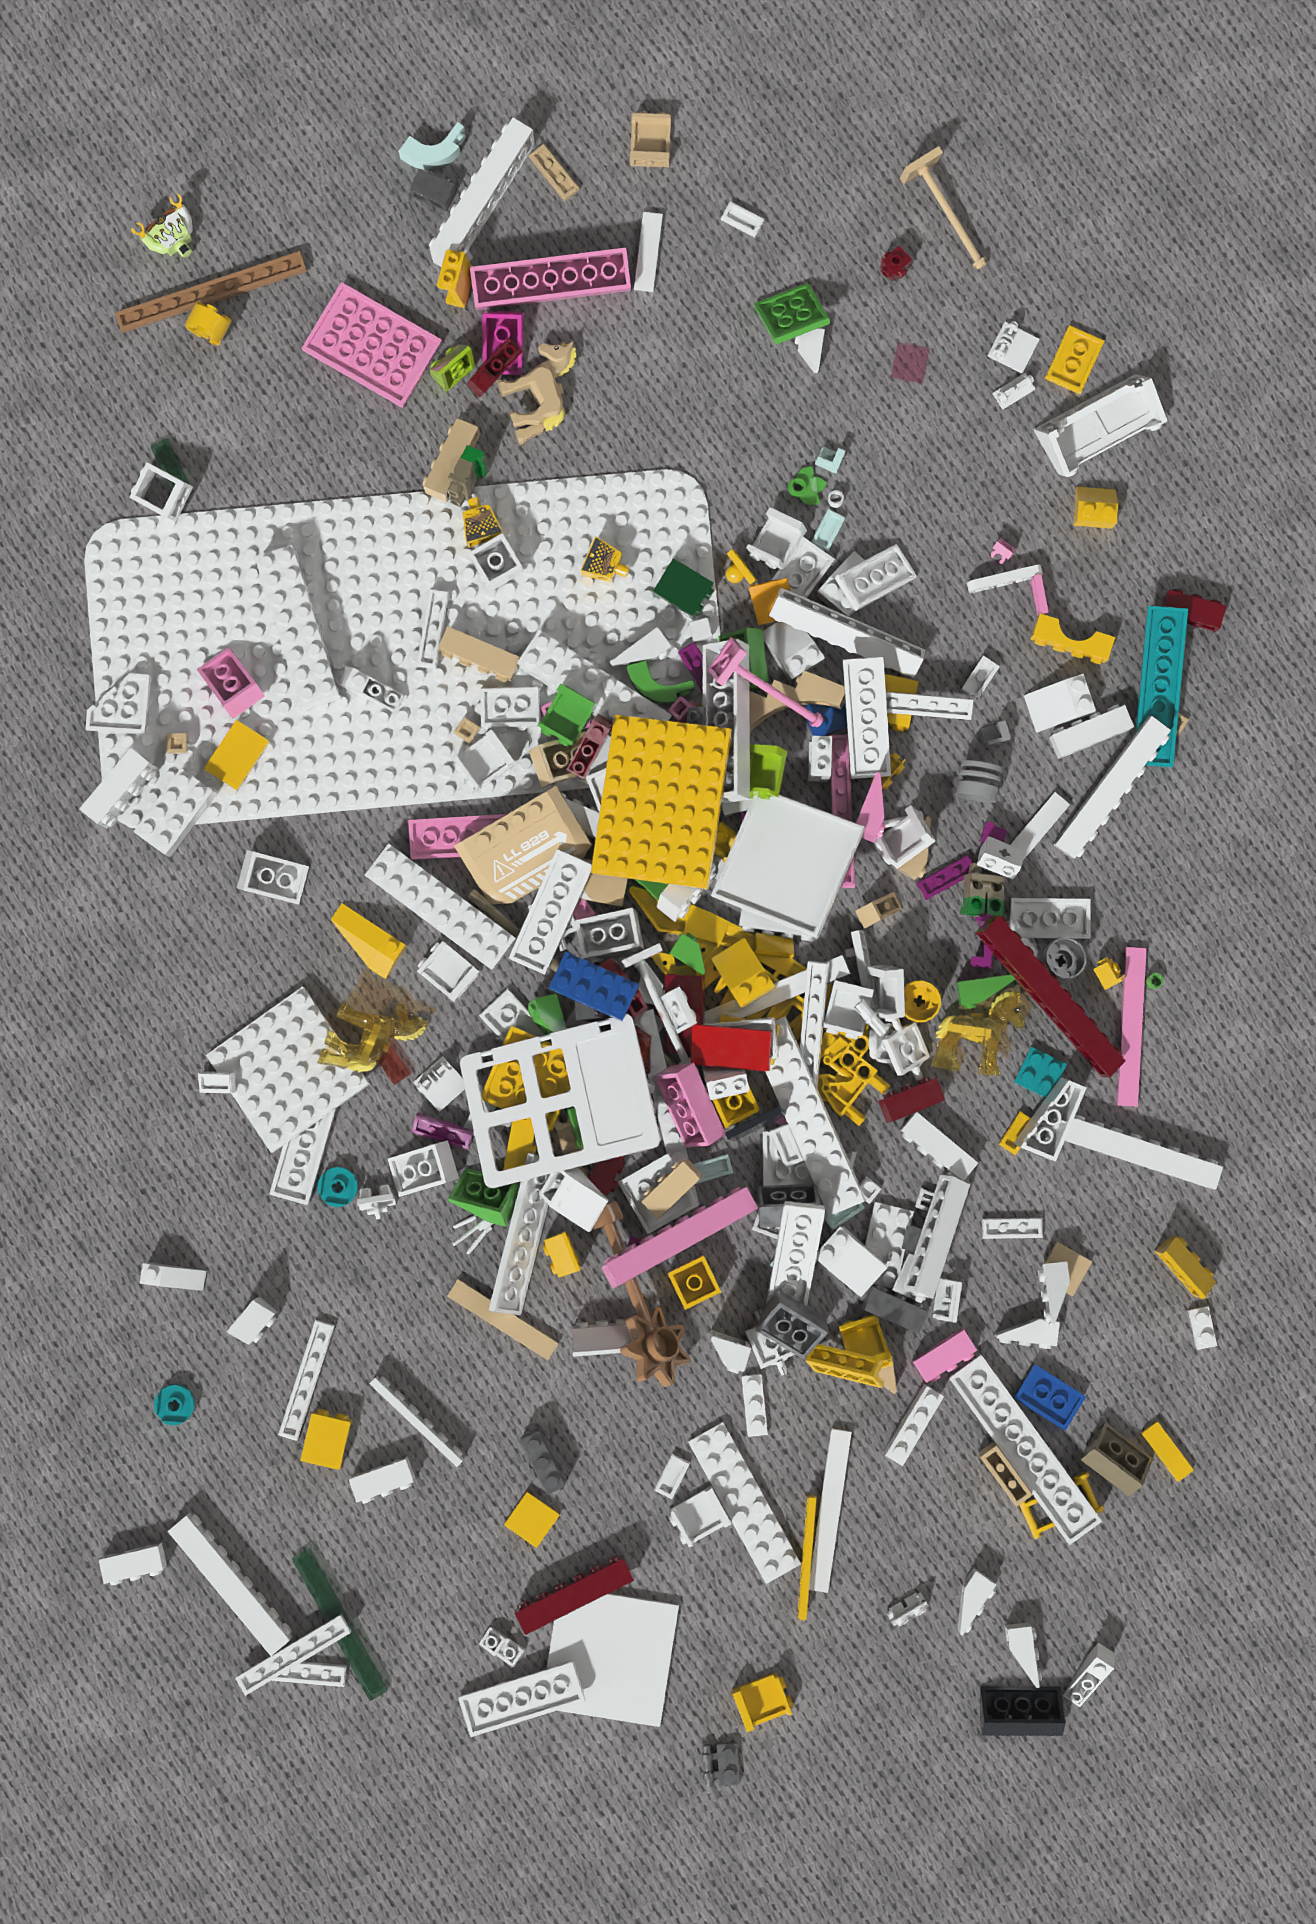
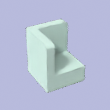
(830, 459)

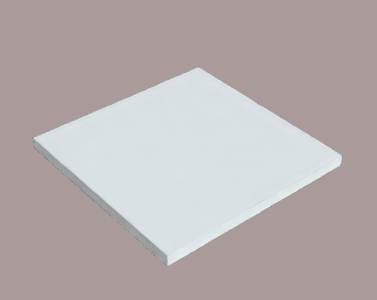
(788, 863)
(619, 1655)

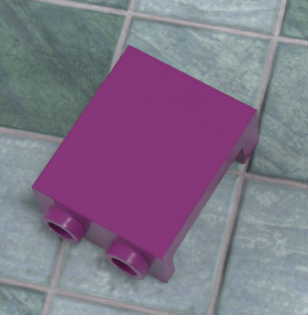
(987, 961)

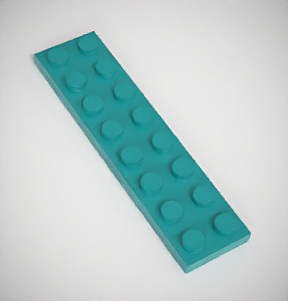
(1162, 674)

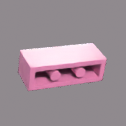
(944, 1356)

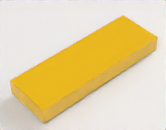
(1167, 1451)

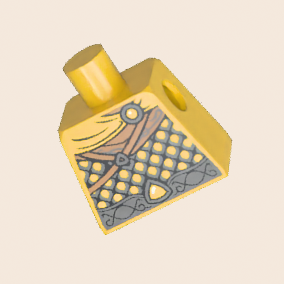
(479, 523)
(603, 562)

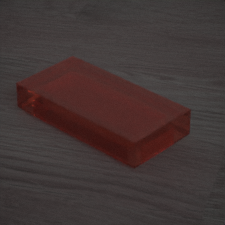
(393, 1066)

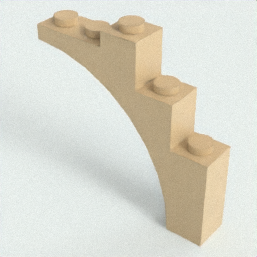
(809, 690)

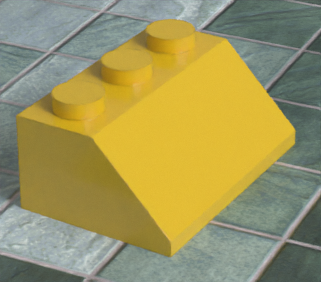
(1186, 1266)

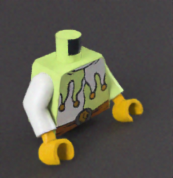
(169, 231)

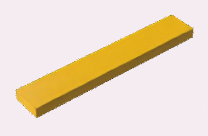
(806, 1557)

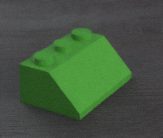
(757, 659)

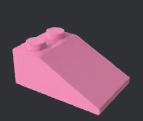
(230, 682)
(873, 812)

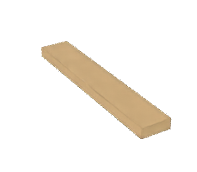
(507, 1323)

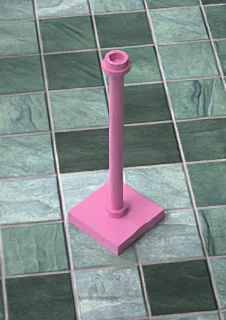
(729, 660)

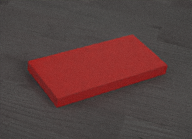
(731, 1047)

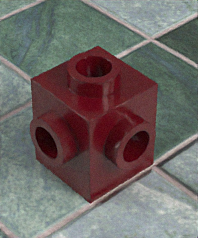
(895, 264)

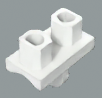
(376, 1204)

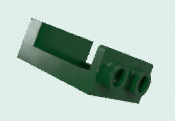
(684, 588)

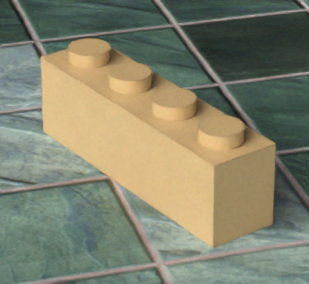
(459, 436)
(479, 654)

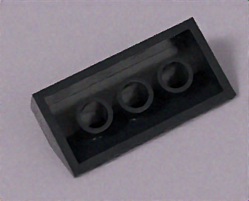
(1021, 1711)

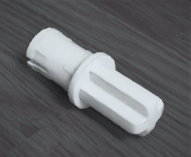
(870, 1017)

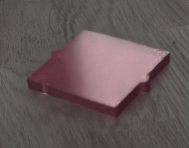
(909, 363)

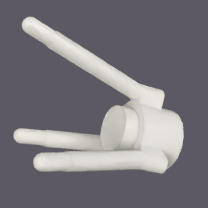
(479, 1224)

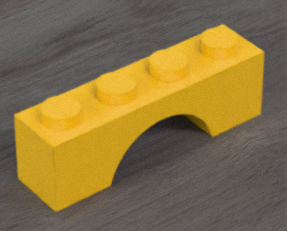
(1049, 632)

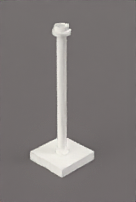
(639, 962)

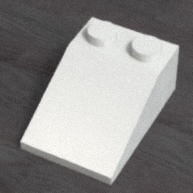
(832, 593)
(792, 649)
(1060, 703)
(272, 877)
(423, 1168)
(850, 1261)

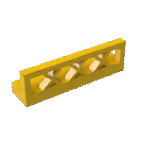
(846, 1365)

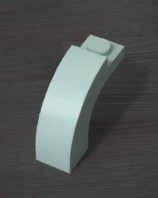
(433, 156)

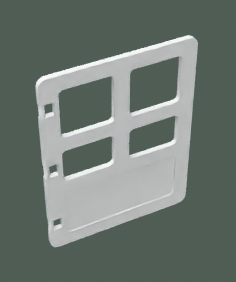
(606, 1091)

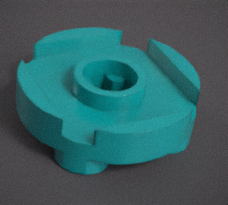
(329, 1194)
(165, 1411)

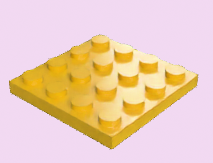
(506, 1084)

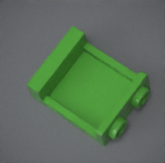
(567, 715)

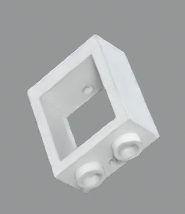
(176, 499)

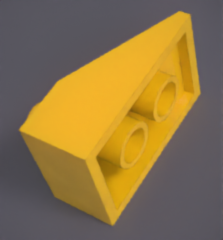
(743, 973)

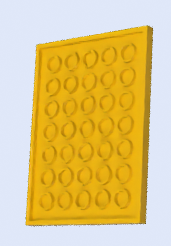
(661, 801)

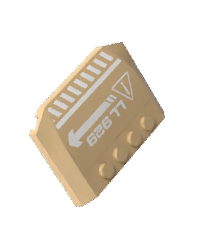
(517, 849)

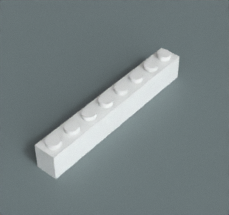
(846, 632)
(1112, 787)
(1144, 1153)
(230, 1583)

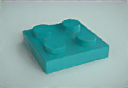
(1039, 1072)

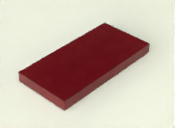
(694, 989)

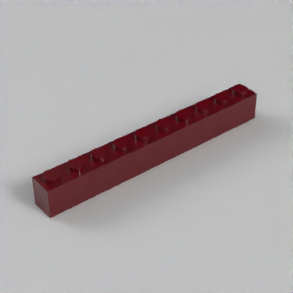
(1050, 996)

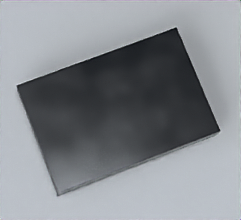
(755, 1124)

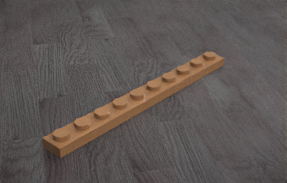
(211, 292)

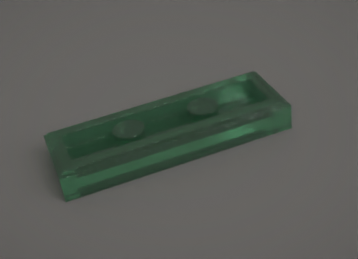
(169, 462)

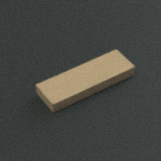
(554, 172)

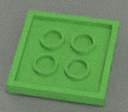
(791, 313)

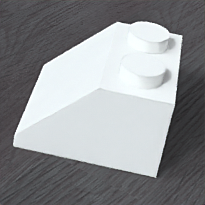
(252, 1321)

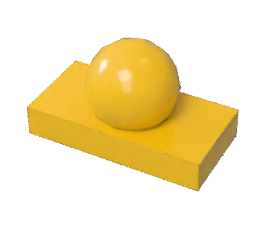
(739, 570)

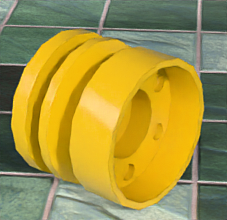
(926, 1010)

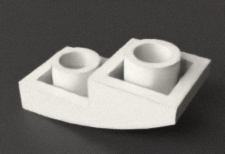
(502, 1646)

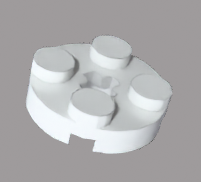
(876, 1045)

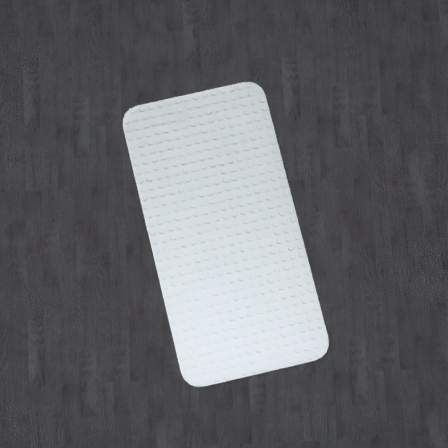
(189, 588)

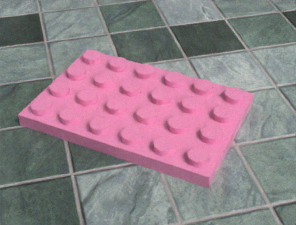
(372, 345)

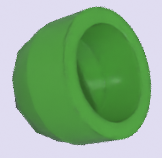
(1158, 977)

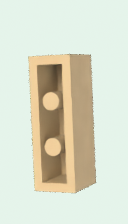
(671, 1187)
(1004, 1474)

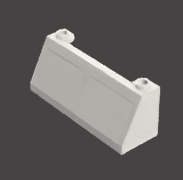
(1101, 423)

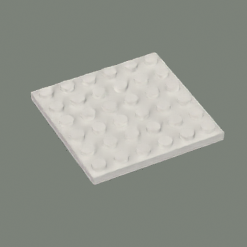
(279, 1072)

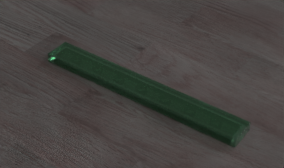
(330, 1608)

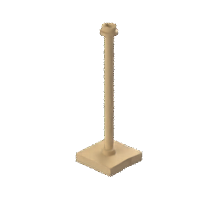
(922, 168)

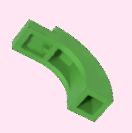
(651, 690)

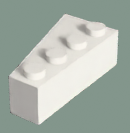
(1052, 1120)

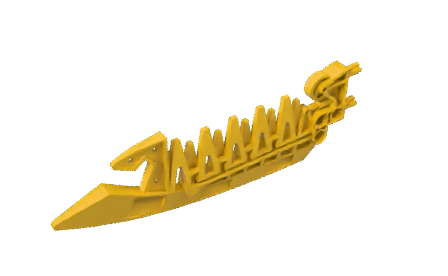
(713, 935)

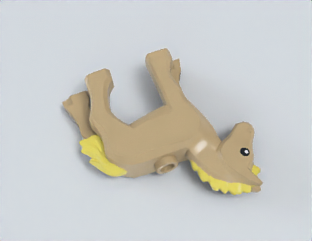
(545, 390)

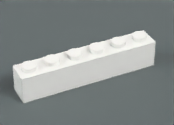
(936, 1236)

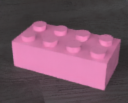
(689, 1105)

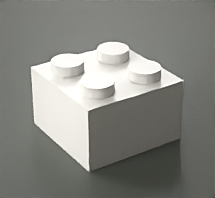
(496, 562)

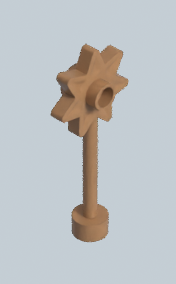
(653, 1342)

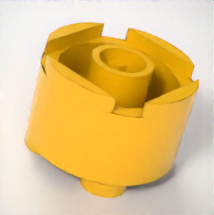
(207, 323)

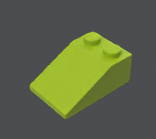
(453, 366)

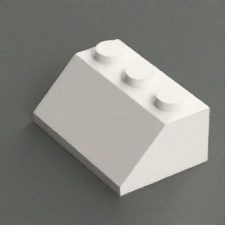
(600, 1337)
(731, 1350)

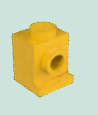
(1108, 972)

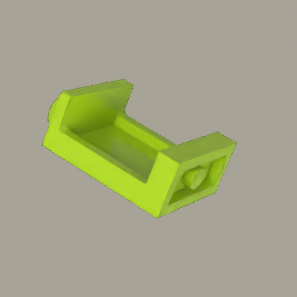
(766, 770)

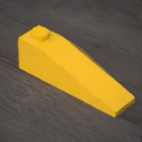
(373, 945)

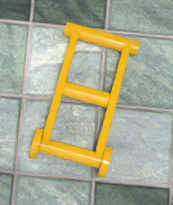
(1080, 1478)

